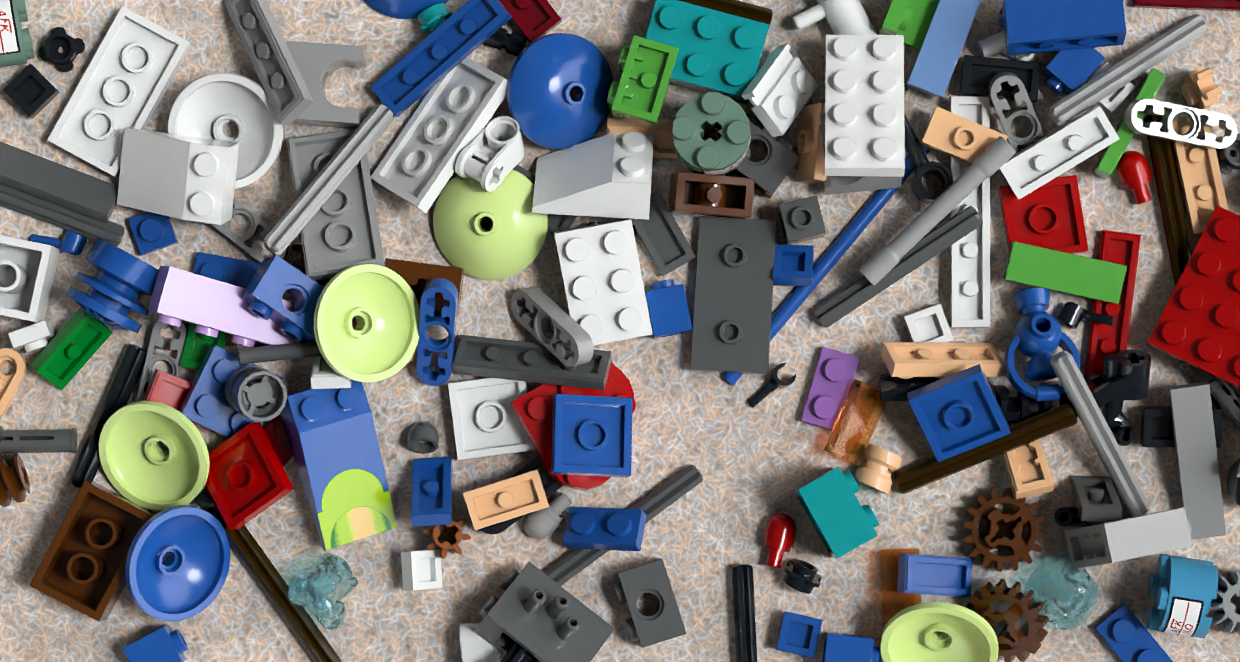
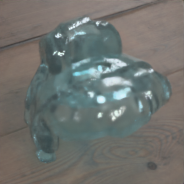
(321, 587)
(1065, 592)

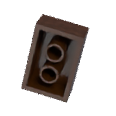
(91, 551)

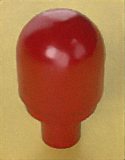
(1134, 175)
(779, 538)

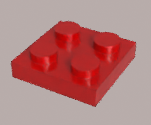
(1046, 217)
(246, 476)

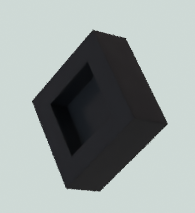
(31, 91)

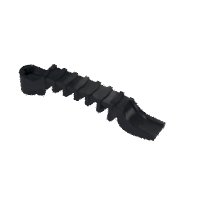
(1122, 378)

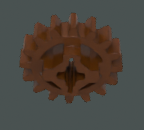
(1015, 543)
(1021, 634)

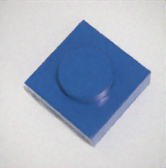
(152, 232)
(793, 265)
(799, 634)

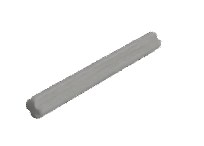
(1127, 70)
(328, 180)
(1099, 433)

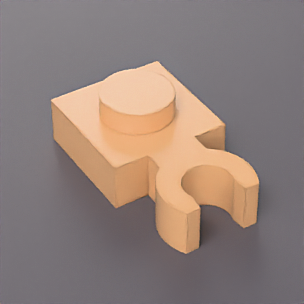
(1200, 88)

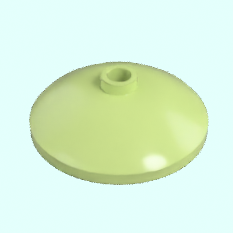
(515, 233)
(385, 323)
(140, 465)
(938, 635)

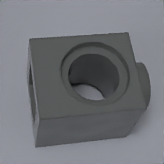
(801, 220)

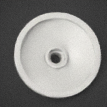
(222, 98)

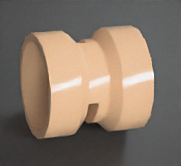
(878, 468)

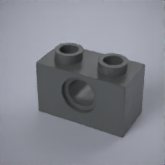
(776, 165)
(667, 620)

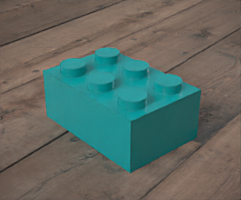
(714, 47)

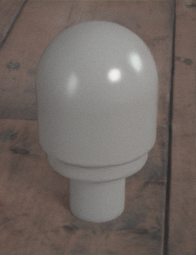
(545, 521)

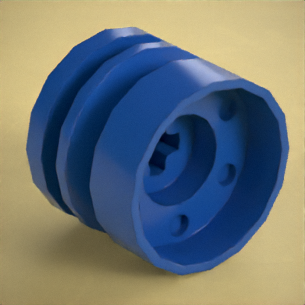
(115, 286)

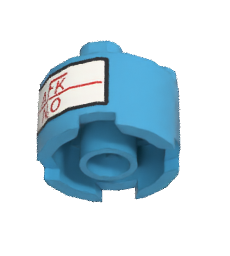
(1182, 596)

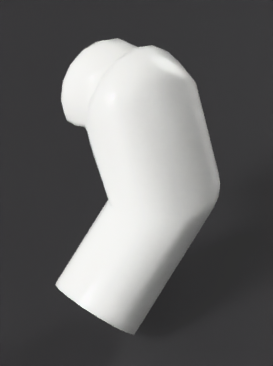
(996, 44)

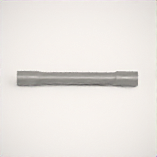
(983, 167)

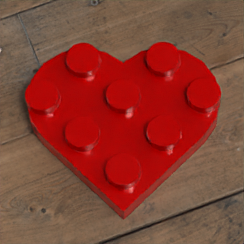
(535, 416)

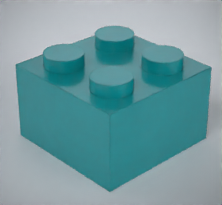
(837, 512)

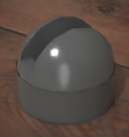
(425, 432)

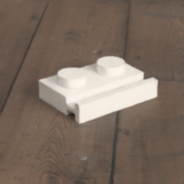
(780, 90)

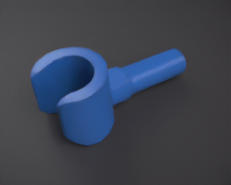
(71, 242)

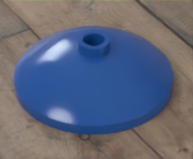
(541, 88)
(192, 569)

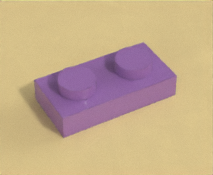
(829, 387)

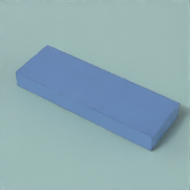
(942, 46)

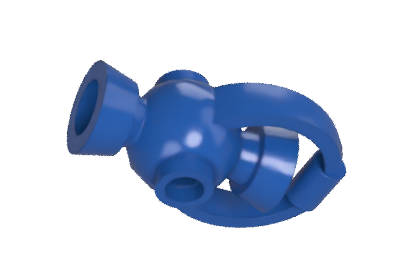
(1037, 336)

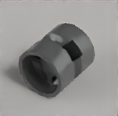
(255, 393)

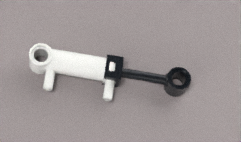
(850, 18)

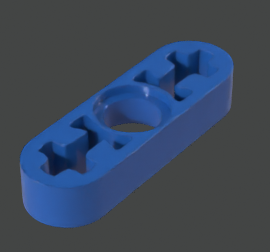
(446, 319)

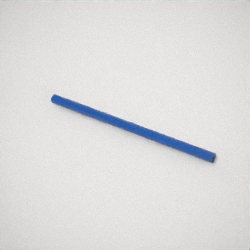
(832, 256)

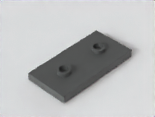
(733, 295)

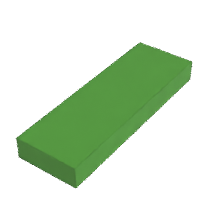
(1113, 152)
(1065, 272)

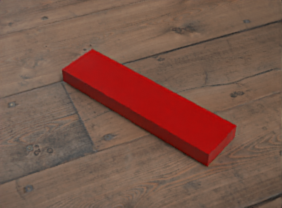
(1107, 339)

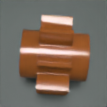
(457, 536)

